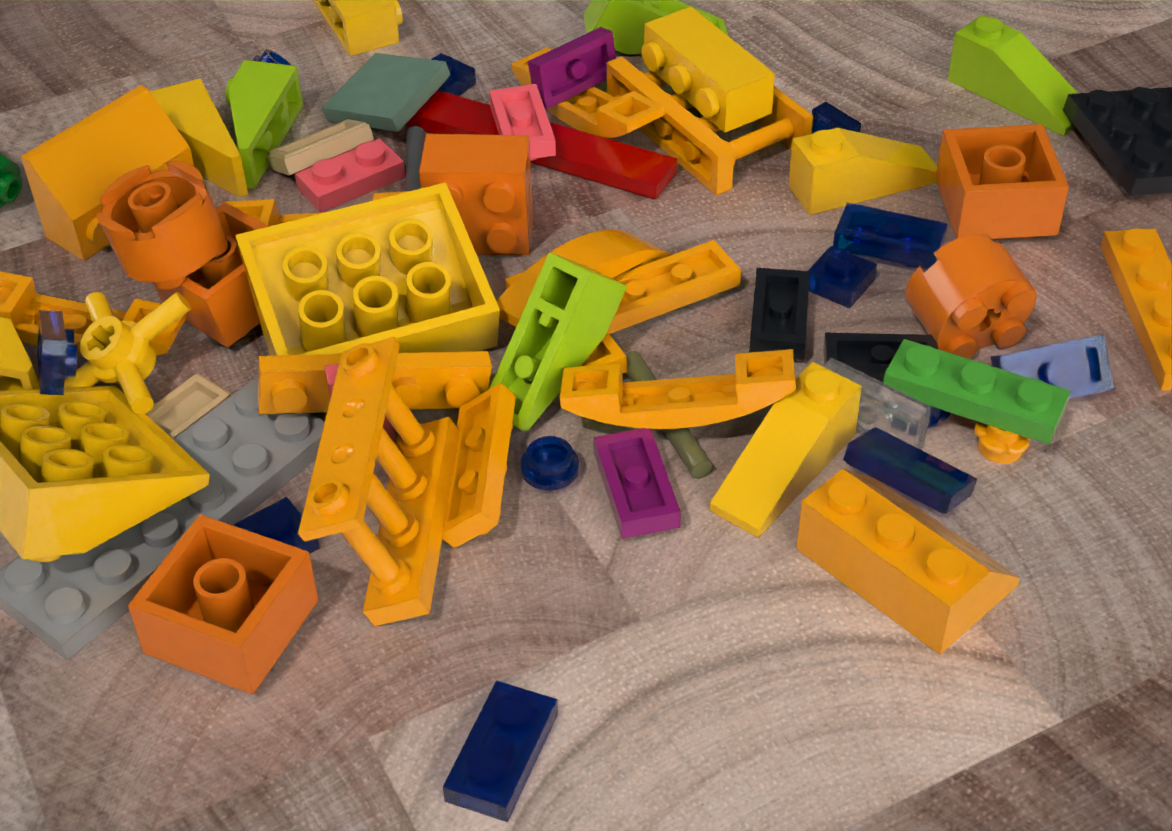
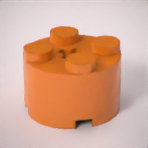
(162, 224)
(972, 296)

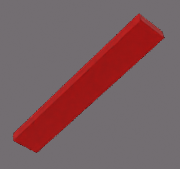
(576, 151)

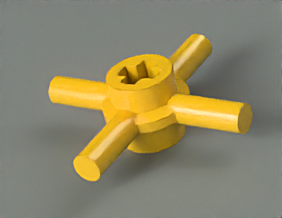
(122, 350)

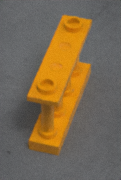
(694, 138)
(414, 505)

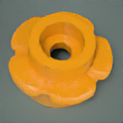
(999, 444)

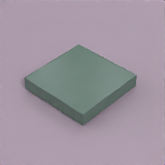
(387, 91)

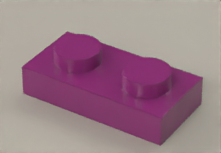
(572, 66)
(636, 483)

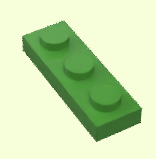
(978, 391)

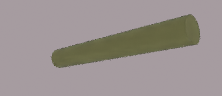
(681, 438)

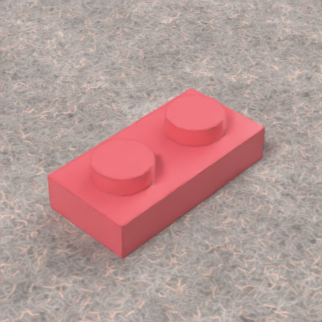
(522, 112)
(350, 175)

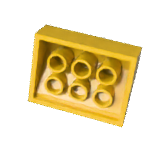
(371, 276)
(83, 470)

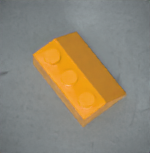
(83, 160)
(900, 558)

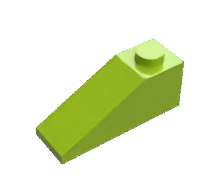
(628, 17)
(1010, 72)
(263, 108)
(556, 331)

